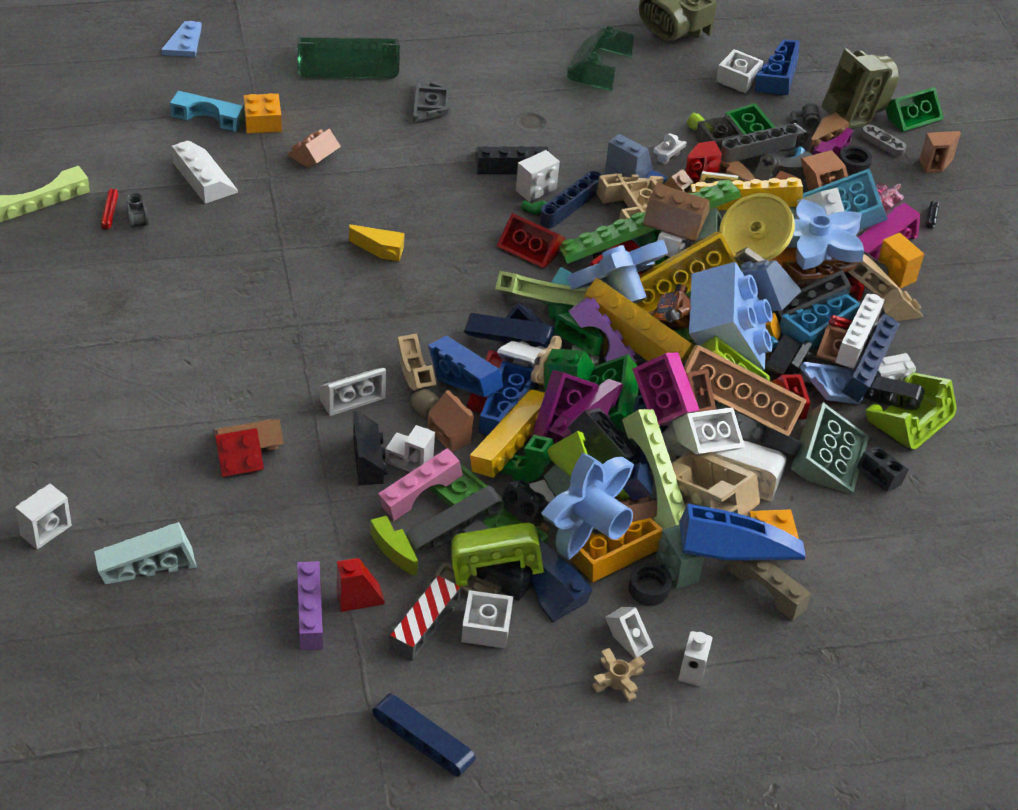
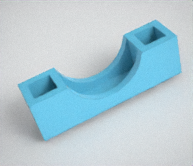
(189, 105)

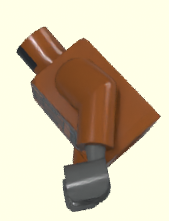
(674, 308)

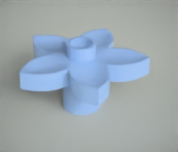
(825, 236)
(621, 270)
(590, 504)

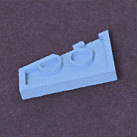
(184, 40)

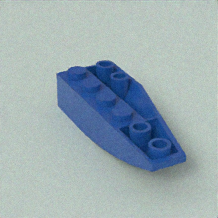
(735, 536)

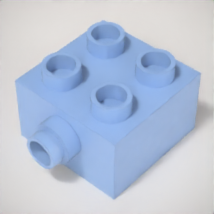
(728, 307)

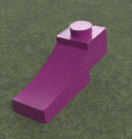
(835, 144)

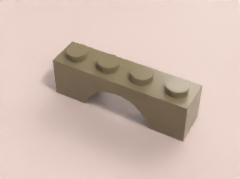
(787, 593)

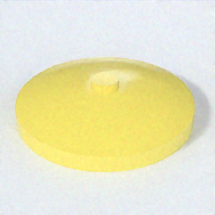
(760, 223)

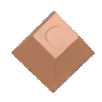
(831, 344)

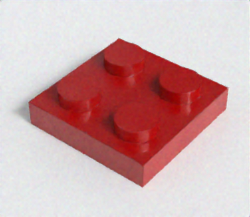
(239, 452)

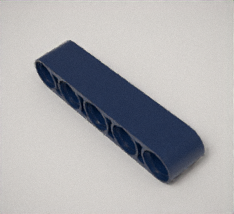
(569, 200)
(508, 330)
(424, 735)

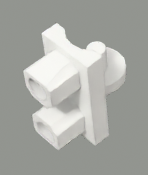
(669, 147)

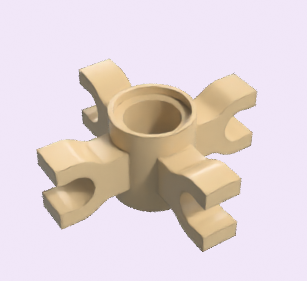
(620, 681)

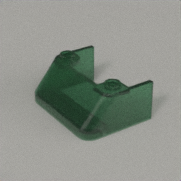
(587, 63)

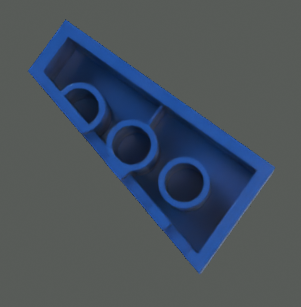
(779, 71)
(463, 368)
(516, 384)

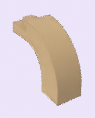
(412, 363)

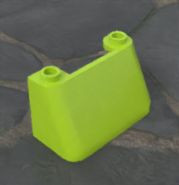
(916, 426)
(568, 451)
(495, 547)

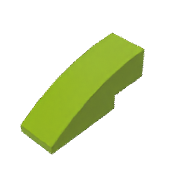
(394, 544)

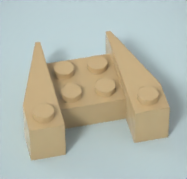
(631, 190)

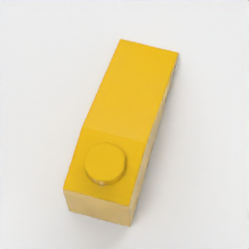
(379, 242)

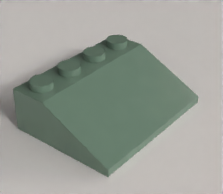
(830, 450)

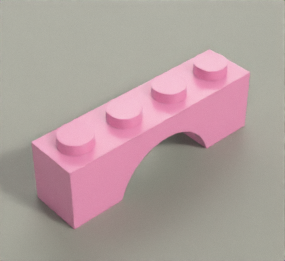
(400, 496)

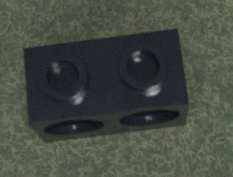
(882, 468)
(523, 506)

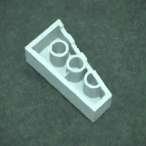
(145, 554)

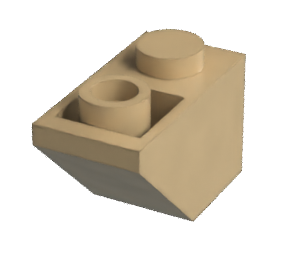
(901, 306)

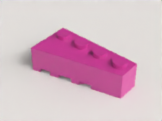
(901, 219)

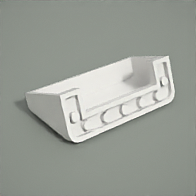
(758, 459)

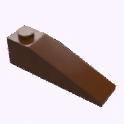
(809, 276)

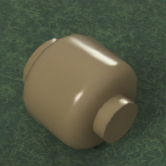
(423, 402)

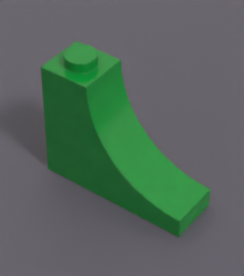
(585, 337)

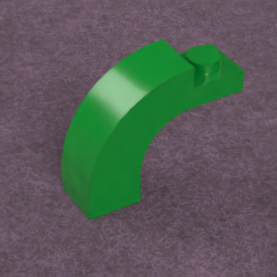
(533, 464)

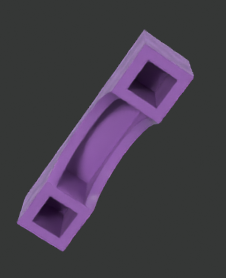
(586, 314)
(309, 605)

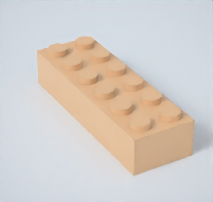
(747, 391)

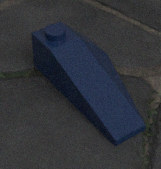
(560, 586)

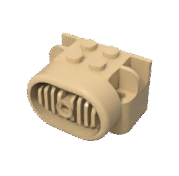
(716, 483)

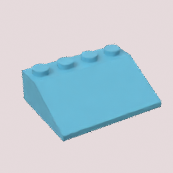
(858, 195)

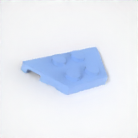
(829, 380)

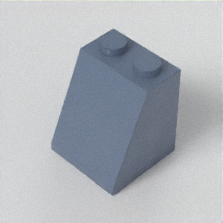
(627, 158)
(772, 282)

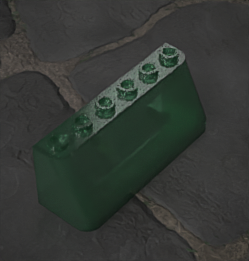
(348, 57)

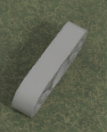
(891, 145)

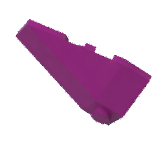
(601, 397)

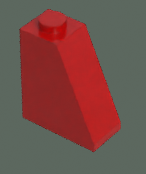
(357, 586)

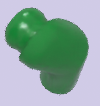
(534, 208)

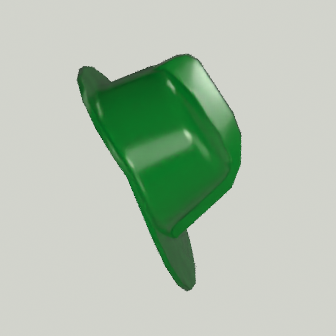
(557, 308)

